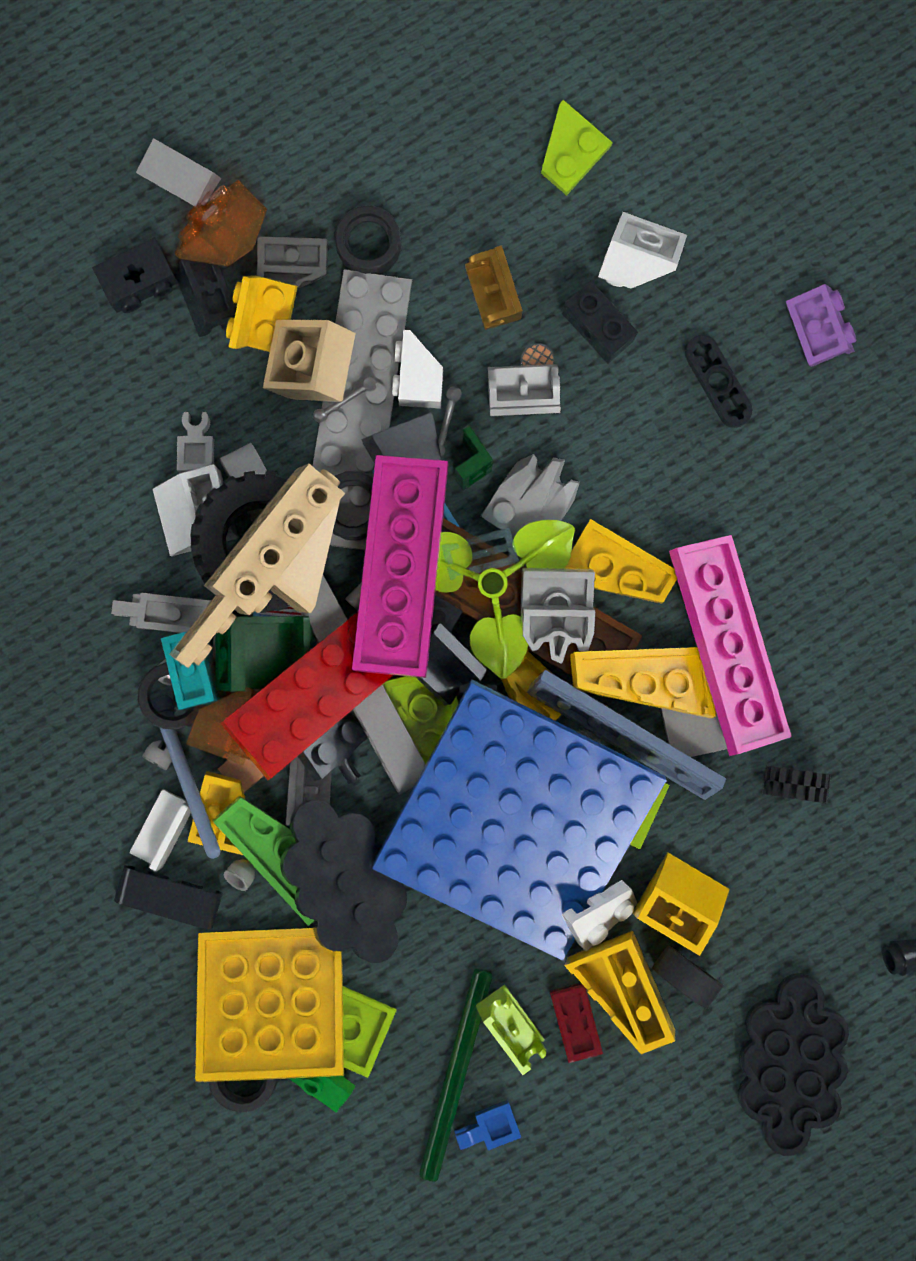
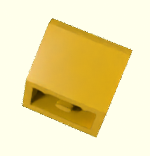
(682, 904)

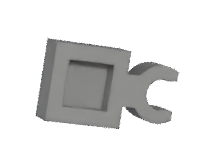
(195, 449)

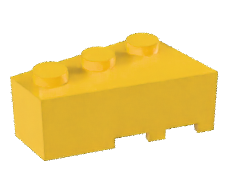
(626, 990)

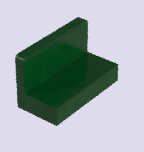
(477, 466)

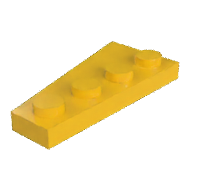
(650, 677)

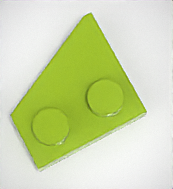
(572, 149)

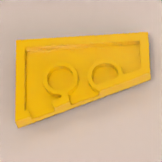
(621, 565)

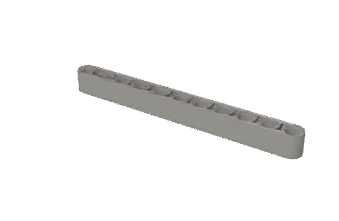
(377, 711)

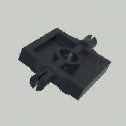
(334, 750)

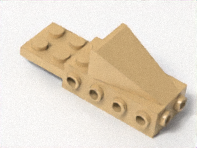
(295, 539)

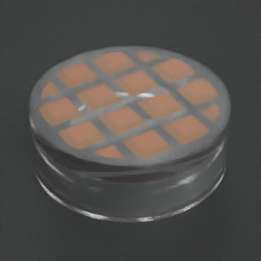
(537, 355)

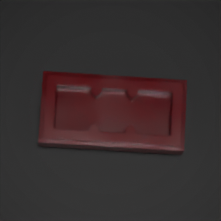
(576, 1022)

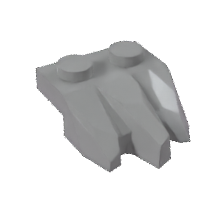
(531, 495)
(558, 609)

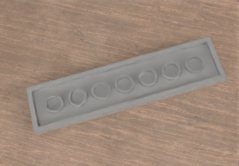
(377, 313)

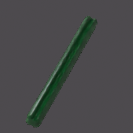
(455, 1076)

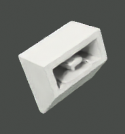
(179, 501)

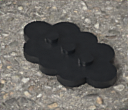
(337, 883)
(793, 1064)

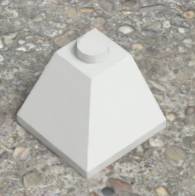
(640, 252)

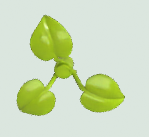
(500, 640)

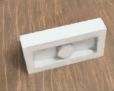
(161, 829)

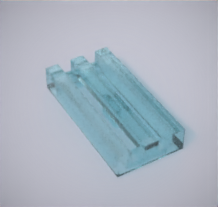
(509, 546)

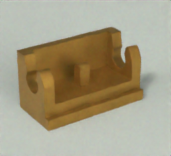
(493, 288)

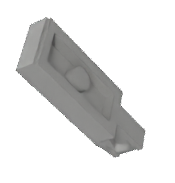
(160, 612)

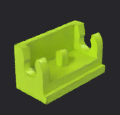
(511, 1028)

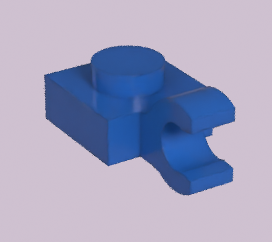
(494, 1127)

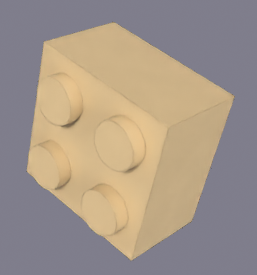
(309, 360)

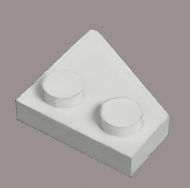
(605, 911)

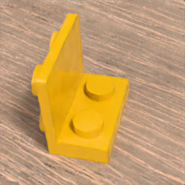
(258, 307)

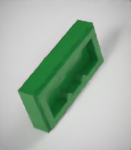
(329, 1090)

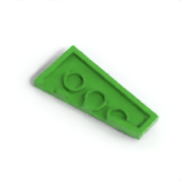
(261, 842)

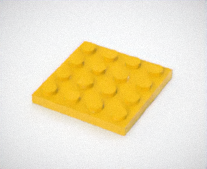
(268, 1006)

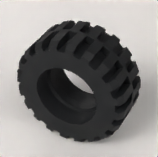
(220, 511)

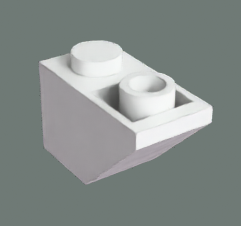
(419, 375)

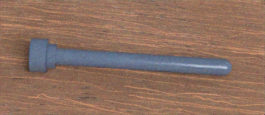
(165, 706)

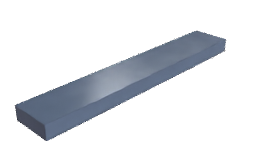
(625, 735)

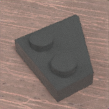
(292, 259)

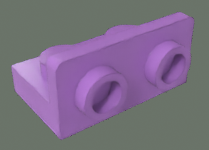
(821, 324)

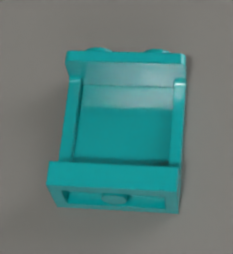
(194, 684)

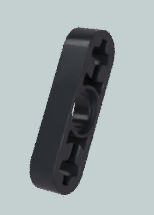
(699, 363)

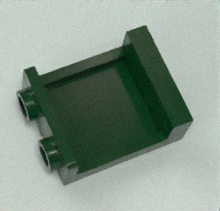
(259, 650)

